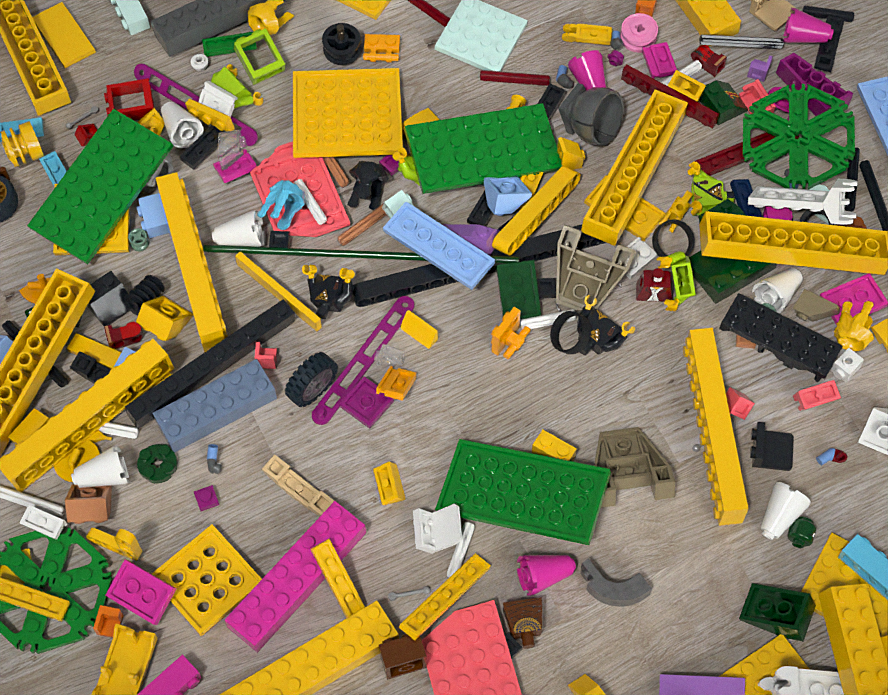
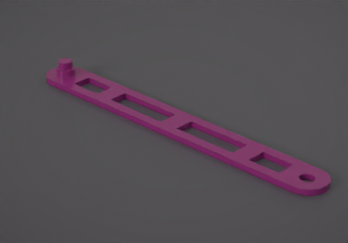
(249, 133)
(322, 414)

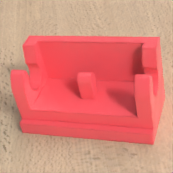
(754, 92)
(817, 395)

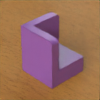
(759, 69)

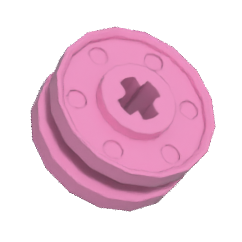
(638, 31)

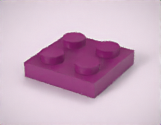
(364, 402)

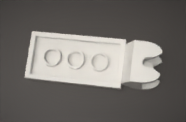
(816, 200)
(796, 681)

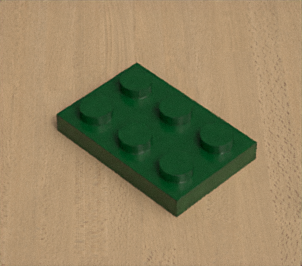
(519, 288)

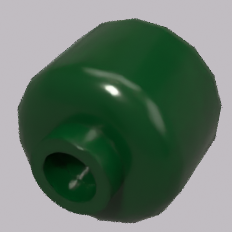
(802, 532)

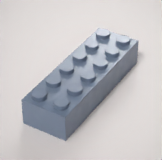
(215, 405)

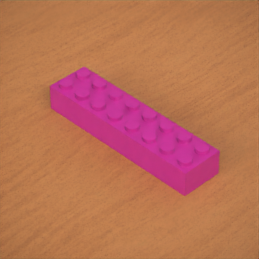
(292, 578)

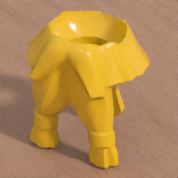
(263, 16)
(854, 331)

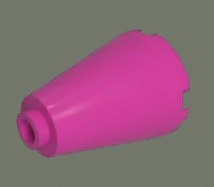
(806, 28)
(588, 69)
(543, 571)

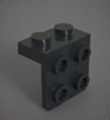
(771, 449)

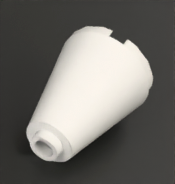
(180, 125)
(241, 231)
(778, 288)
(102, 470)
(782, 510)

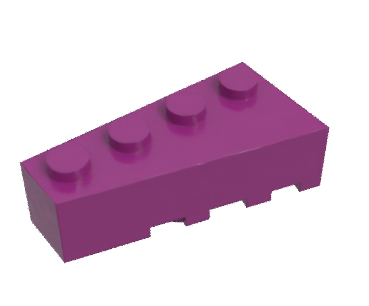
(798, 71)

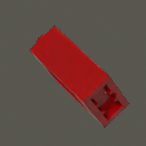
(131, 87)

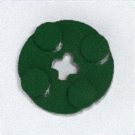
(149, 456)

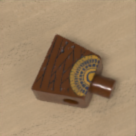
(524, 620)

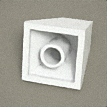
(876, 430)

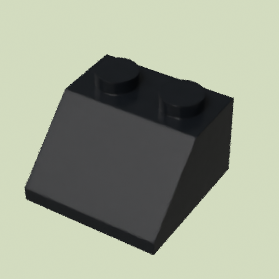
(108, 299)

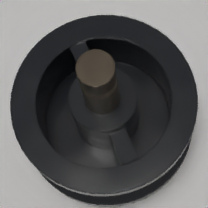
(341, 43)

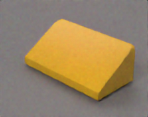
(419, 329)
(389, 483)

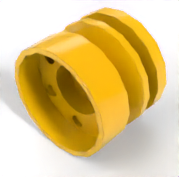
(21, 144)

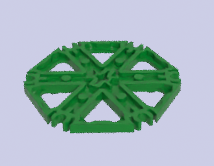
(799, 124)
(60, 584)

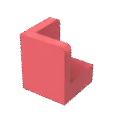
(266, 356)
(738, 403)

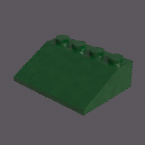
(724, 275)

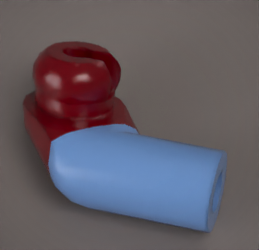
(832, 455)

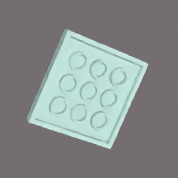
(481, 35)

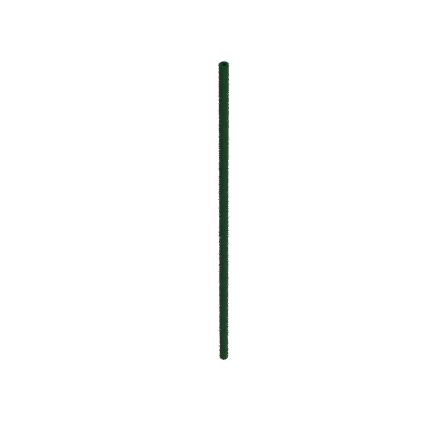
(331, 253)

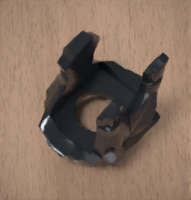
(368, 183)

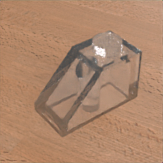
(230, 147)

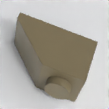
(814, 307)

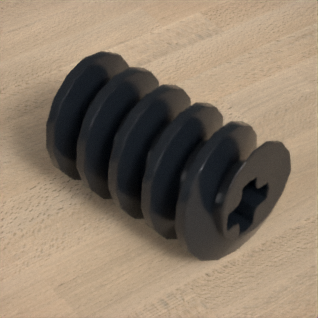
(146, 290)

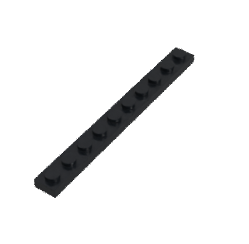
(551, 99)

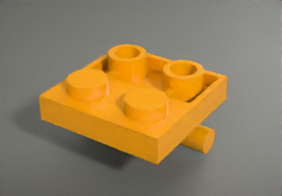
(506, 334)

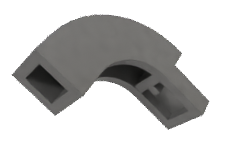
(612, 593)

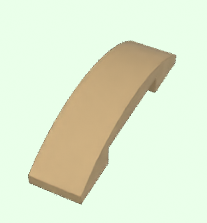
(296, 486)

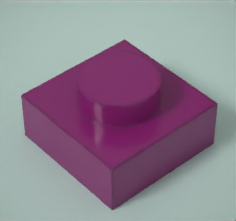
(389, 164)
(206, 498)

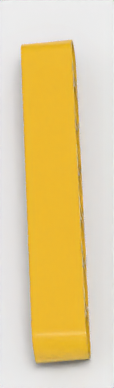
(536, 210)

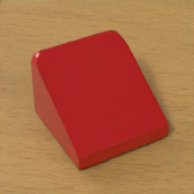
(85, 133)

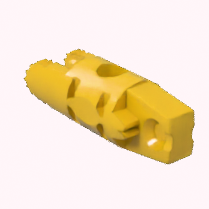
(677, 210)

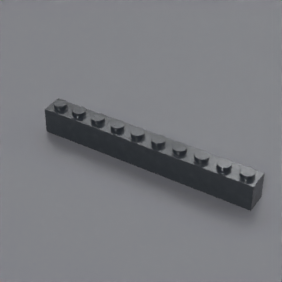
(211, 363)

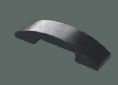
(827, 51)
(88, 367)

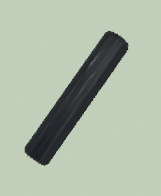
(819, 12)

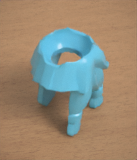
(284, 194)

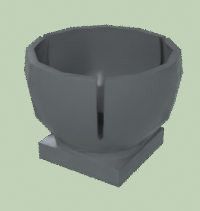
(592, 111)

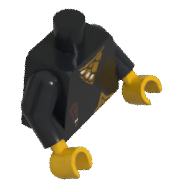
(328, 291)
(604, 332)

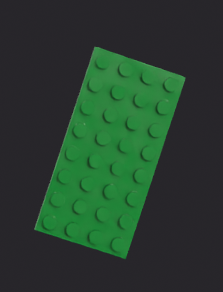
(482, 145)
(100, 186)
(525, 491)

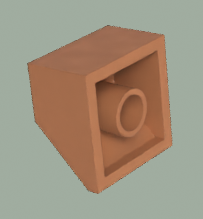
(88, 504)

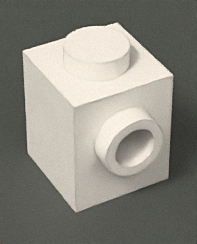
(847, 365)

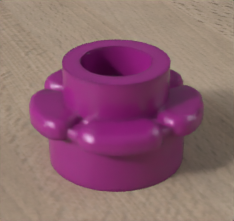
(615, 58)

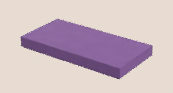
(700, 685)

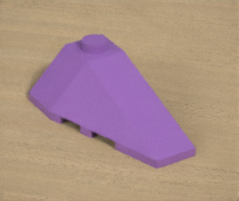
(477, 235)

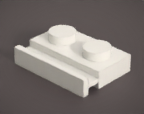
(217, 98)
(642, 258)

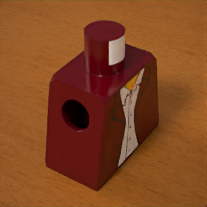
(654, 286)

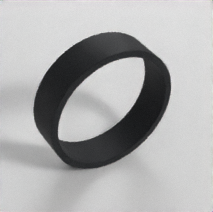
(684, 226)
(555, 330)

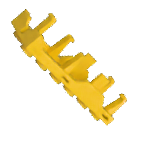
(126, 662)

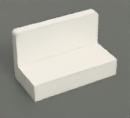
(43, 522)

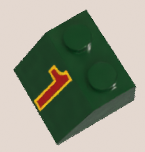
(722, 99)

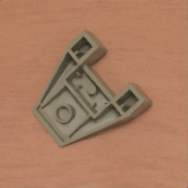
(587, 274)
(633, 464)

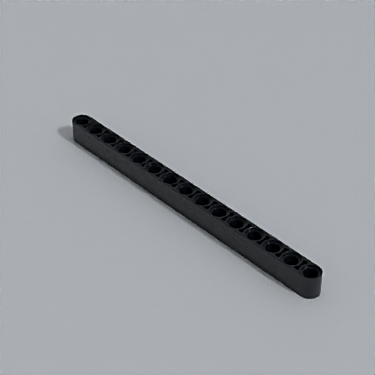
(431, 277)

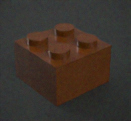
(402, 656)

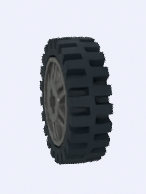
(311, 379)

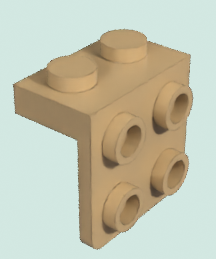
(771, 12)

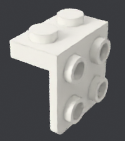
(437, 529)

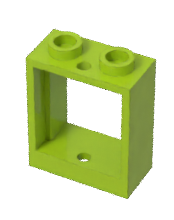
(264, 72)

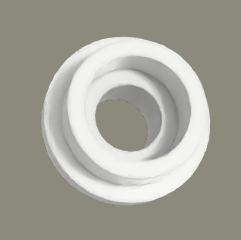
(199, 66)

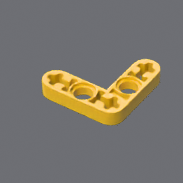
(123, 543)

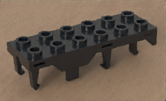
(783, 337)

